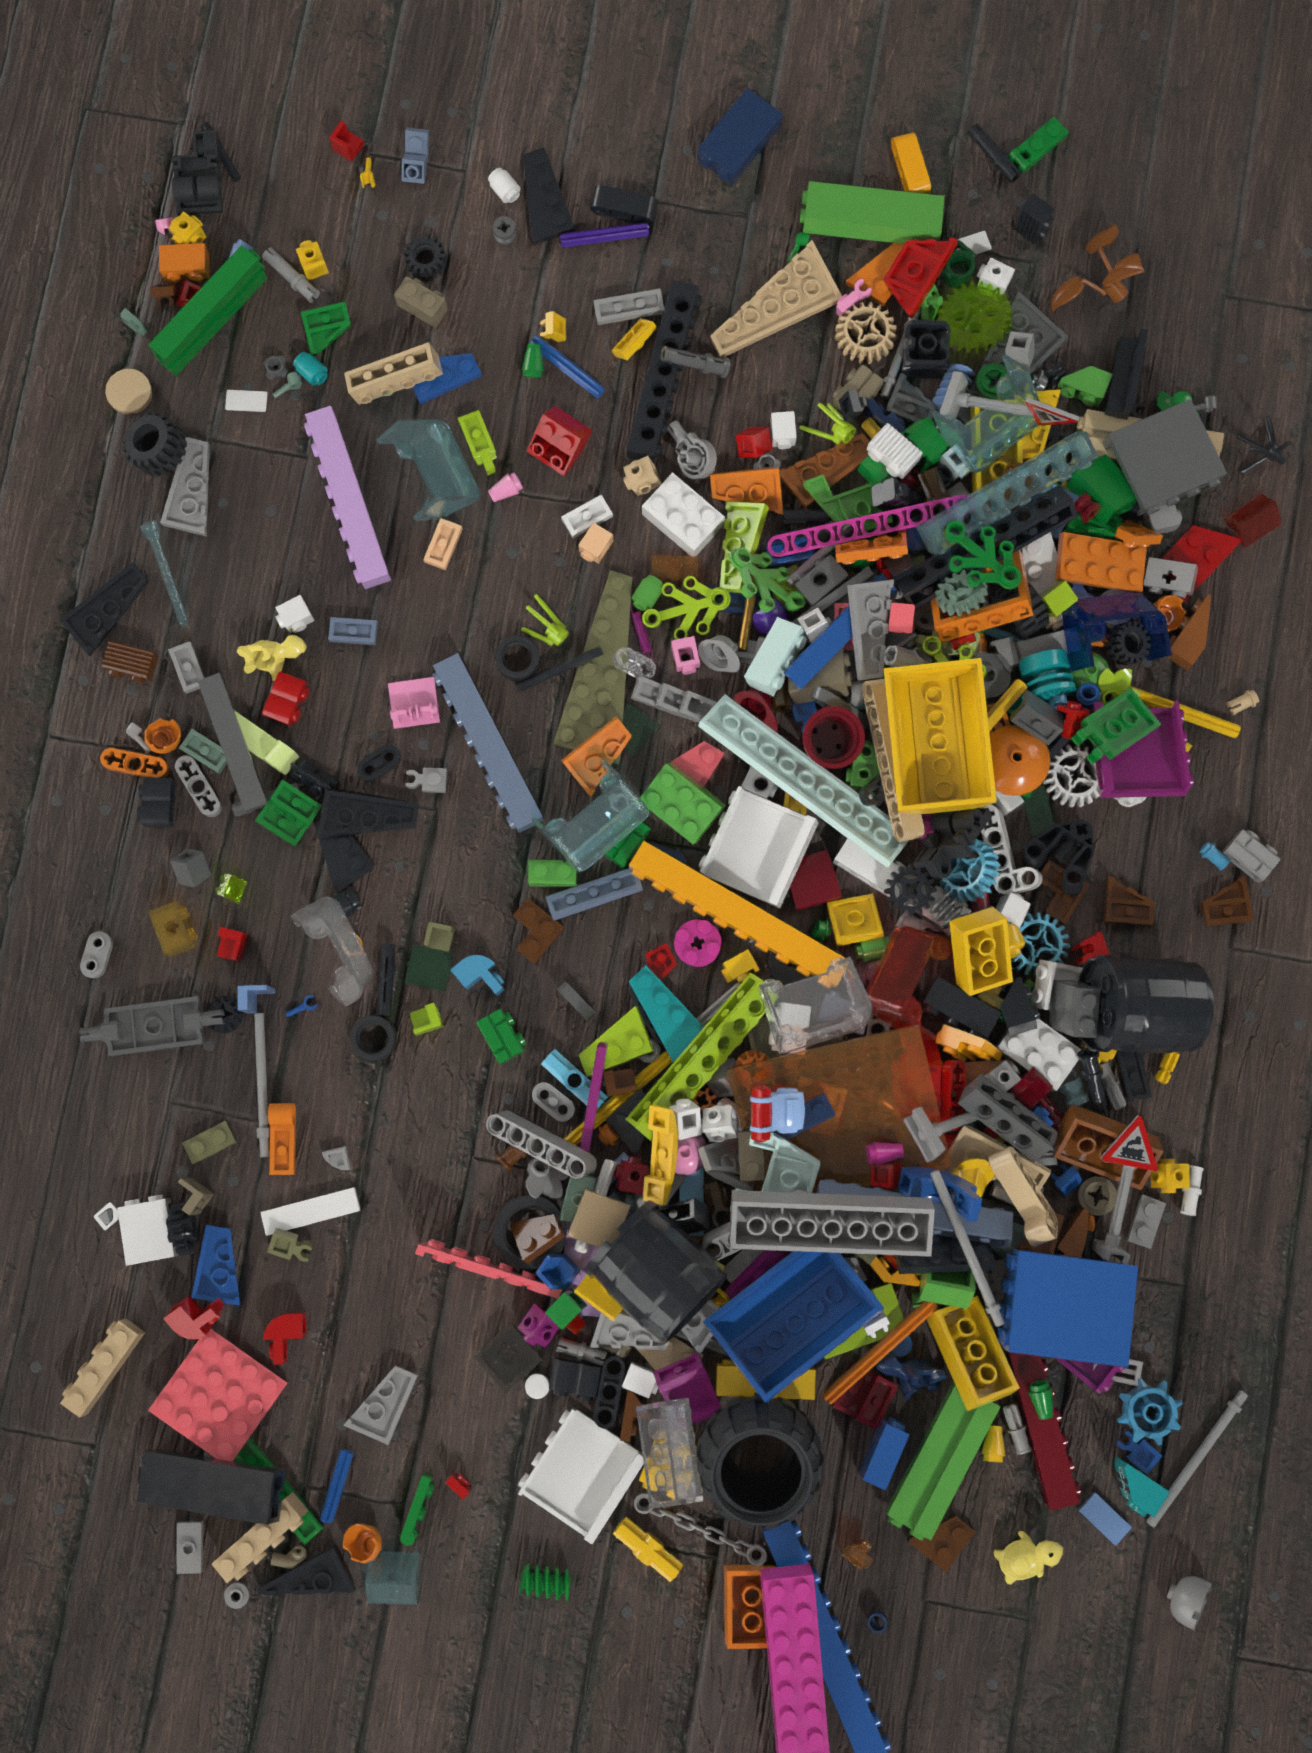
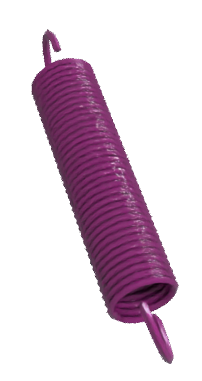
(641, 632)

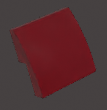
(814, 881)
(867, 1398)

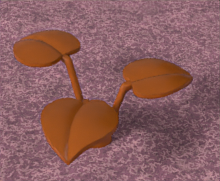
(1112, 283)

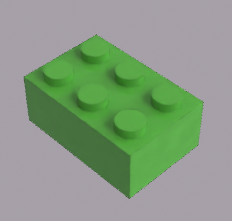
(682, 802)

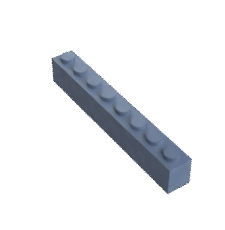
(488, 743)
(992, 1226)

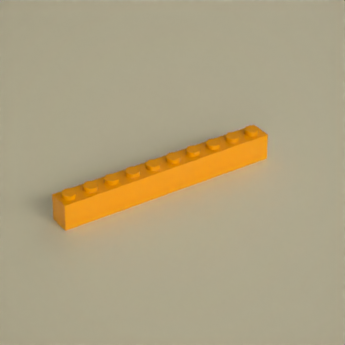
(731, 911)

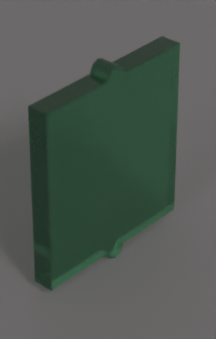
(639, 726)
(429, 968)

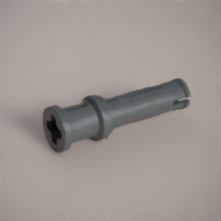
(704, 362)

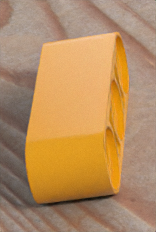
(910, 164)

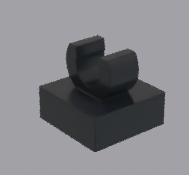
(852, 405)

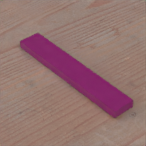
(593, 1098)

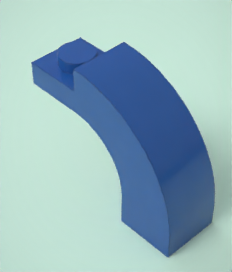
(918, 1183)

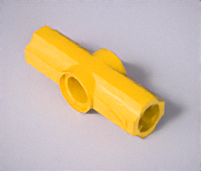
(648, 1549)

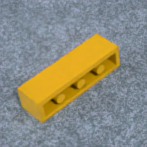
(733, 1383)

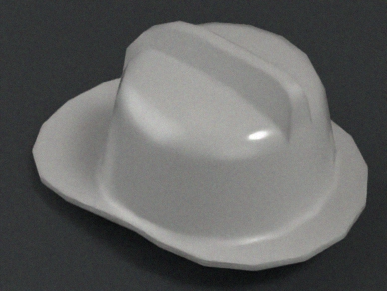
(719, 654)

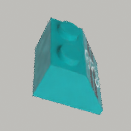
(1140, 1491)

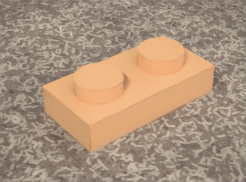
(443, 544)

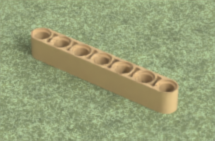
(904, 826)

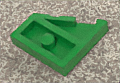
(325, 325)
(1094, 527)

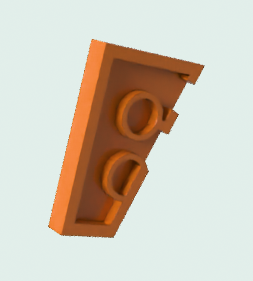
(749, 487)

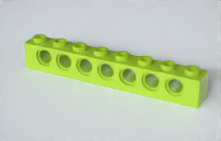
(704, 1045)

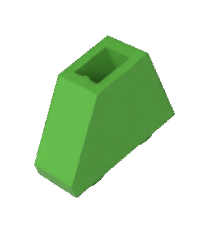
(1086, 385)

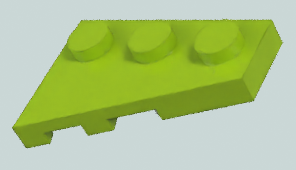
(625, 1041)

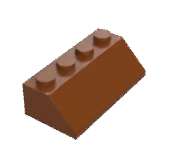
(1085, 1138)

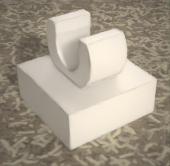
(875, 1324)

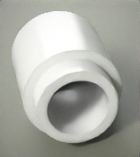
(504, 185)

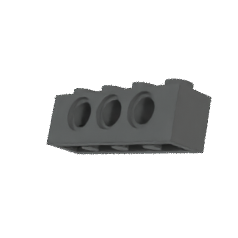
(1007, 1117)

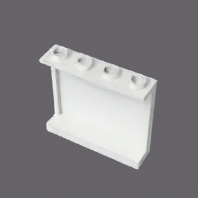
(758, 847)
(581, 1473)

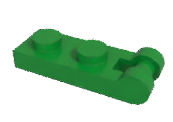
(1038, 144)
(417, 1509)

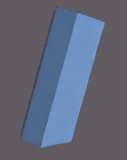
(1104, 1518)

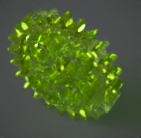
(976, 316)

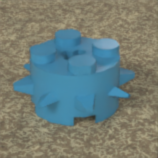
(1162, 1418)

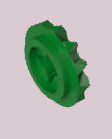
(988, 372)

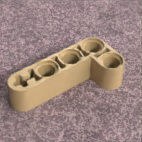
(1039, 1217)

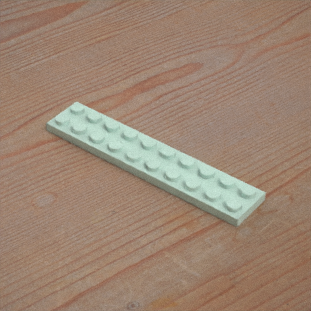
(802, 778)

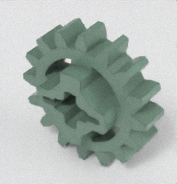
(960, 593)

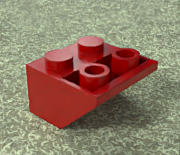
(559, 440)

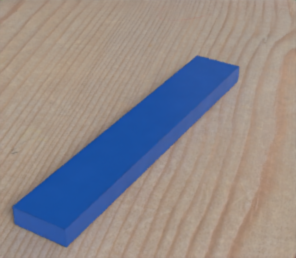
(824, 646)

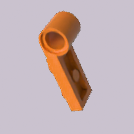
(282, 1138)

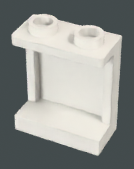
(1045, 974)
(145, 1230)

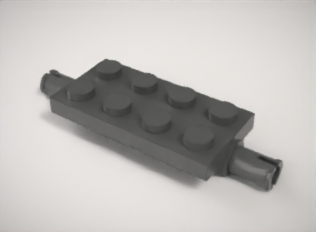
(153, 1026)

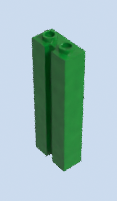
(208, 310)

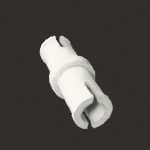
(1191, 1194)

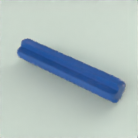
(336, 1486)

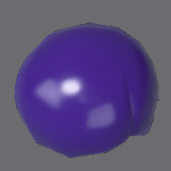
(764, 621)

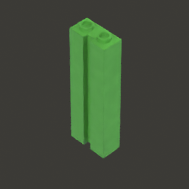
(871, 213)
(939, 1465)

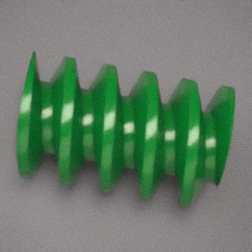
(545, 1582)

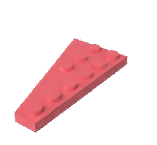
(482, 1266)

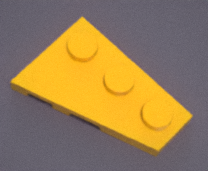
(1036, 439)

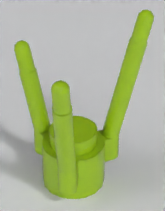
(842, 429)
(556, 632)

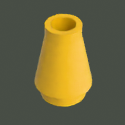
(993, 1446)

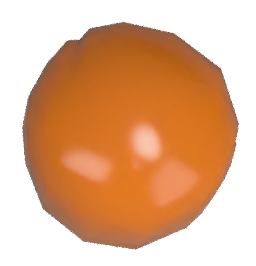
(1172, 609)
(162, 736)
(362, 1542)

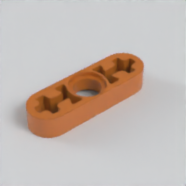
(116, 766)

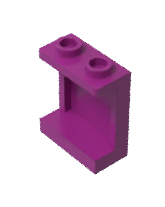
(1096, 1379)
(689, 1380)

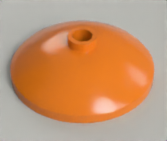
(1021, 776)

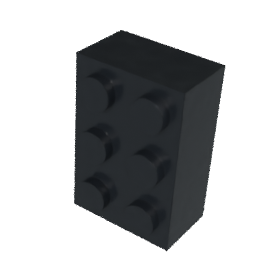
(958, 1009)

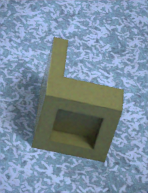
(439, 937)

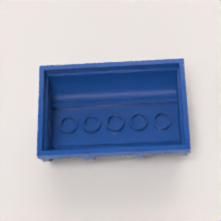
(792, 1318)

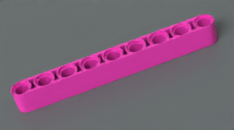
(857, 525)

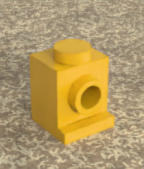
(311, 260)
(739, 967)

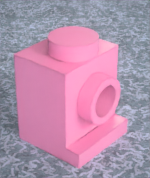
(683, 647)

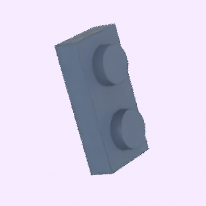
(353, 631)

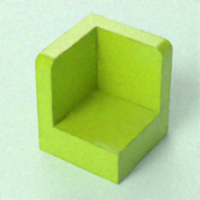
(1058, 598)
(426, 1019)

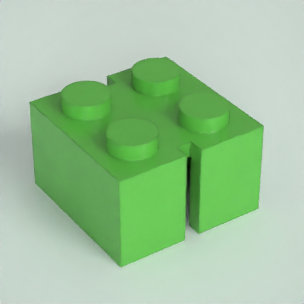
(948, 1288)

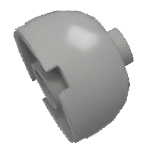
(1188, 1600)

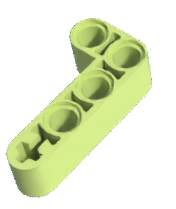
(266, 747)

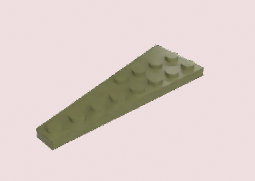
(598, 684)

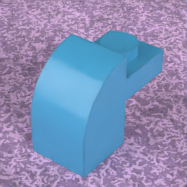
(474, 968)

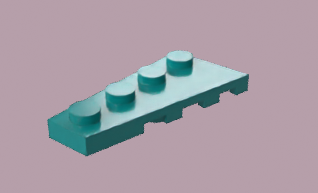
(666, 1013)

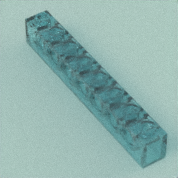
(1082, 456)

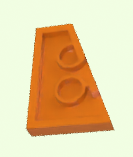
(874, 273)
(871, 551)
(586, 758)

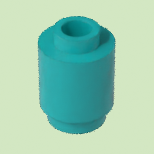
(310, 368)

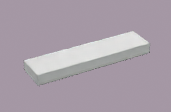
(311, 1211)

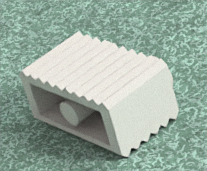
(894, 451)

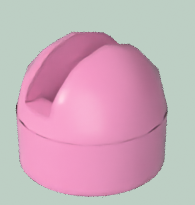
(164, 223)

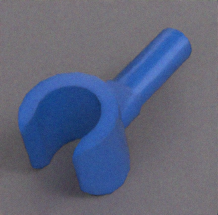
(302, 1007)

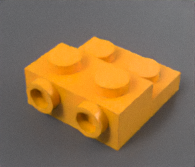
(966, 1046)

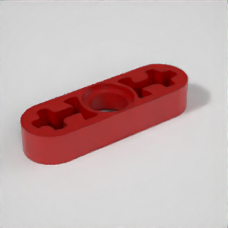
(947, 1087)

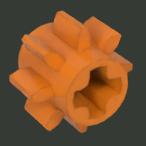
(709, 1098)

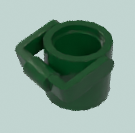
(959, 267)

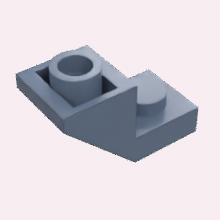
(416, 155)

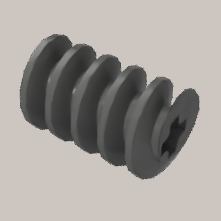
(946, 910)

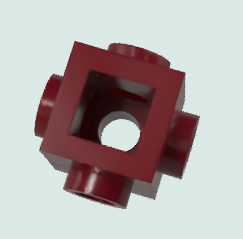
(622, 1175)

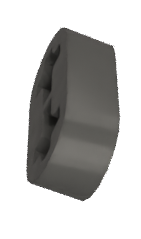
(576, 1001)

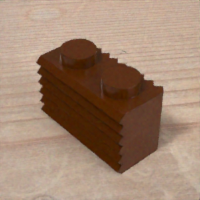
(130, 662)

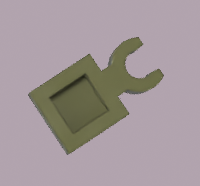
(285, 1244)

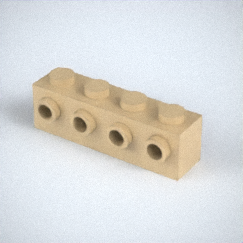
(393, 373)
(102, 1368)
(253, 1543)

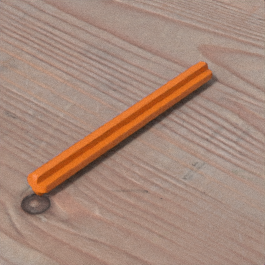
(879, 1351)

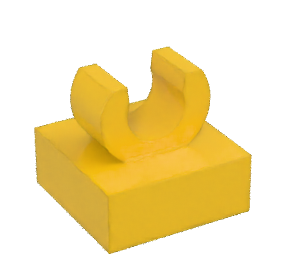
(555, 327)

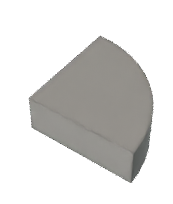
(338, 1158)

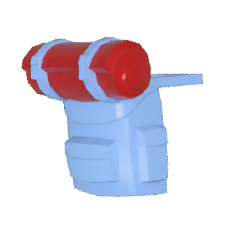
(775, 1111)

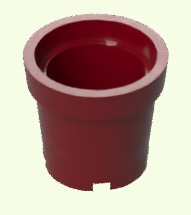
(848, 734)

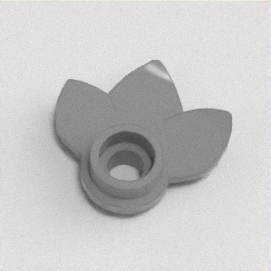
(544, 1182)

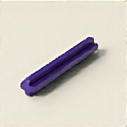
(604, 234)

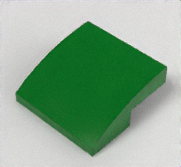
(288, 813)

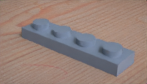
(593, 894)

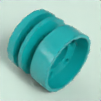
(1047, 674)

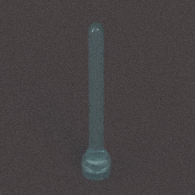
(151, 531)

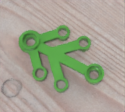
(744, 561)

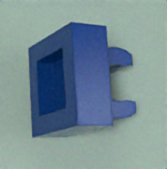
(1068, 1181)

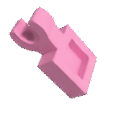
(854, 297)

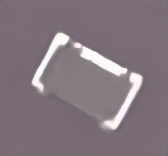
(328, 918)
(816, 1007)

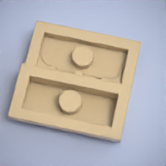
(598, 1218)

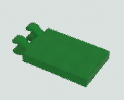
(1116, 726)

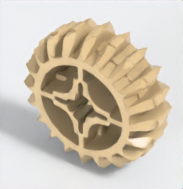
(880, 343)

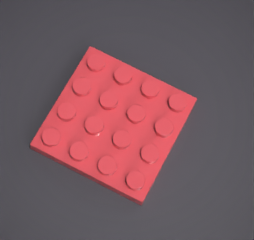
(218, 1396)

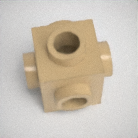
(641, 476)

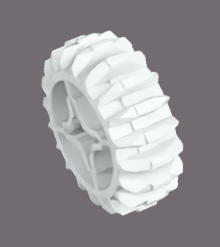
(1065, 771)

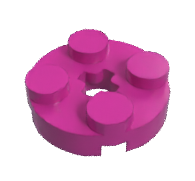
(702, 930)

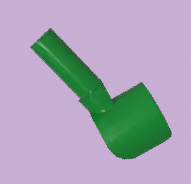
(801, 240)

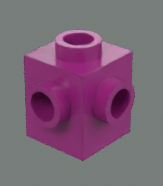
(537, 1327)

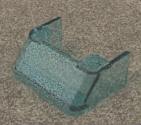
(992, 431)
(439, 463)
(597, 825)

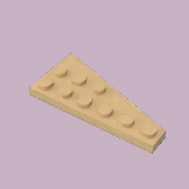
(787, 298)

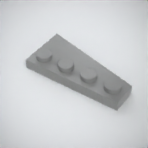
(188, 494)

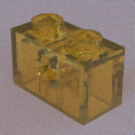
(163, 921)

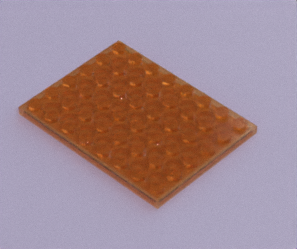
(870, 1087)

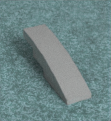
(671, 699)

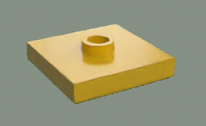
(855, 919)
(597, 1296)

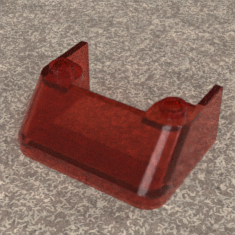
(899, 973)

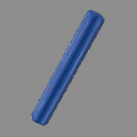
(569, 367)

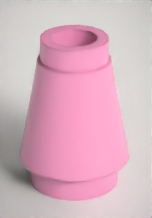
(506, 487)

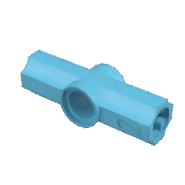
(562, 1068)

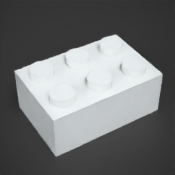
(683, 515)
(1044, 1050)

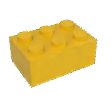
(981, 951)

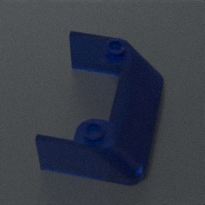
(1086, 624)

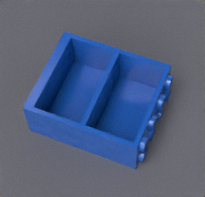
(1068, 1307)

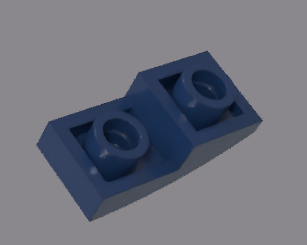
(878, 414)

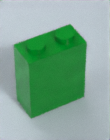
(1105, 485)

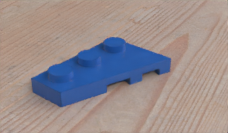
(456, 372)
(216, 1268)

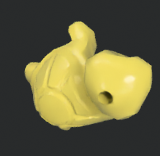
(271, 655)
(1025, 1560)

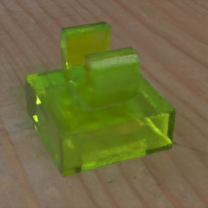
(231, 887)

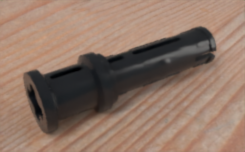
(1092, 1074)

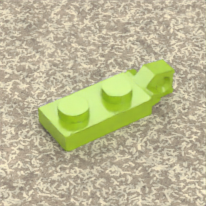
(478, 440)

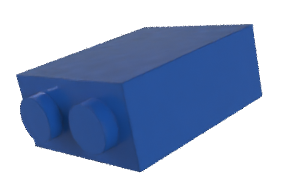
(884, 1453)

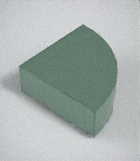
(131, 321)

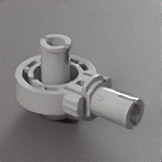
(693, 452)

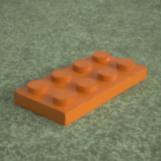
(1100, 563)

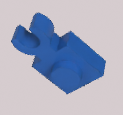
(803, 712)
(1140, 1453)

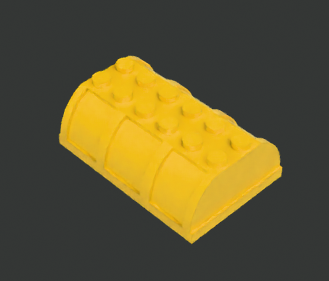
(940, 737)

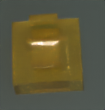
(991, 997)

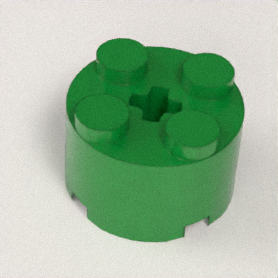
(928, 440)

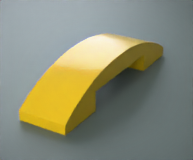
(663, 1156)

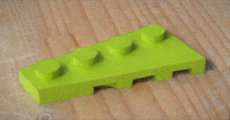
(743, 530)

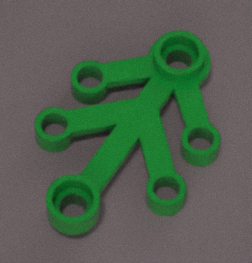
(983, 558)

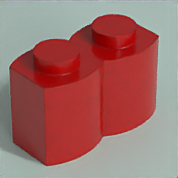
(286, 699)

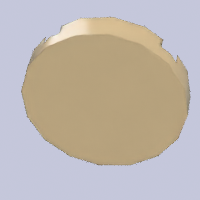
(128, 391)

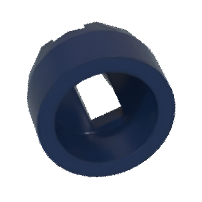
(873, 1623)

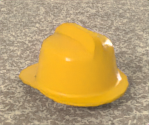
(976, 1172)

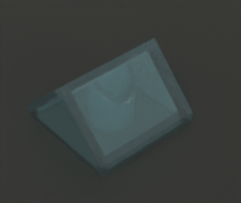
(393, 1578)

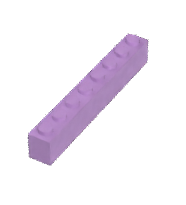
(347, 496)

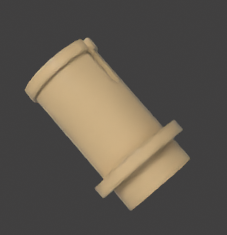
(1244, 701)

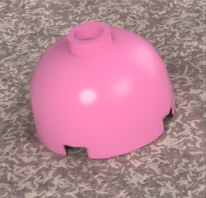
(688, 1156)

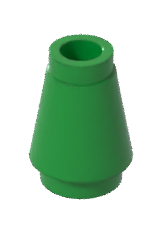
(533, 361)
(1041, 1397)

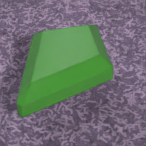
(931, 304)

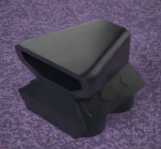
(926, 349)

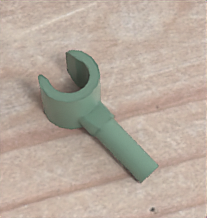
(294, 382)

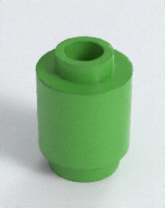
(647, 593)
(871, 949)

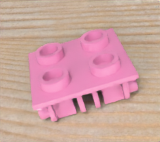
(413, 702)

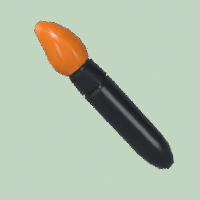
(1091, 1226)

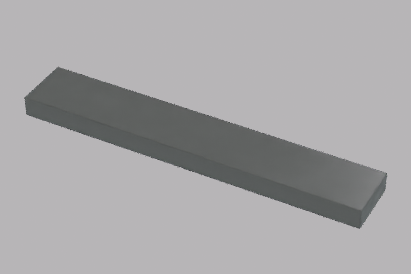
(232, 742)

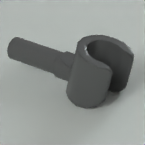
(1208, 405)

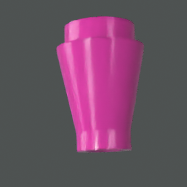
(881, 1153)

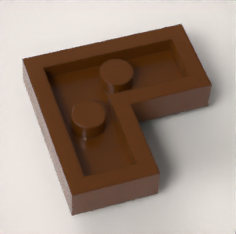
(1061, 905)
(542, 930)

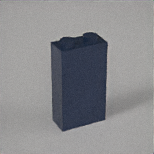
(739, 136)

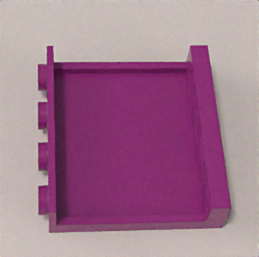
(1152, 765)

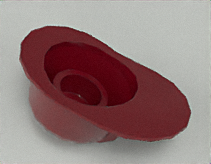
(759, 705)

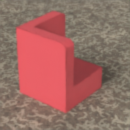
(902, 618)

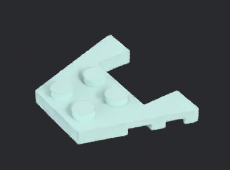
(789, 1166)

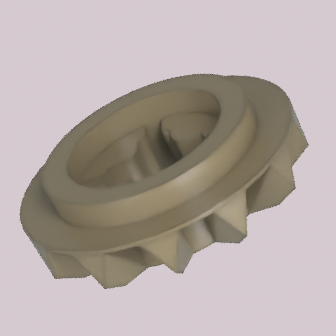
(1106, 1189)

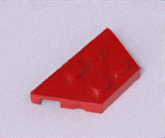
(917, 271)
(1202, 548)

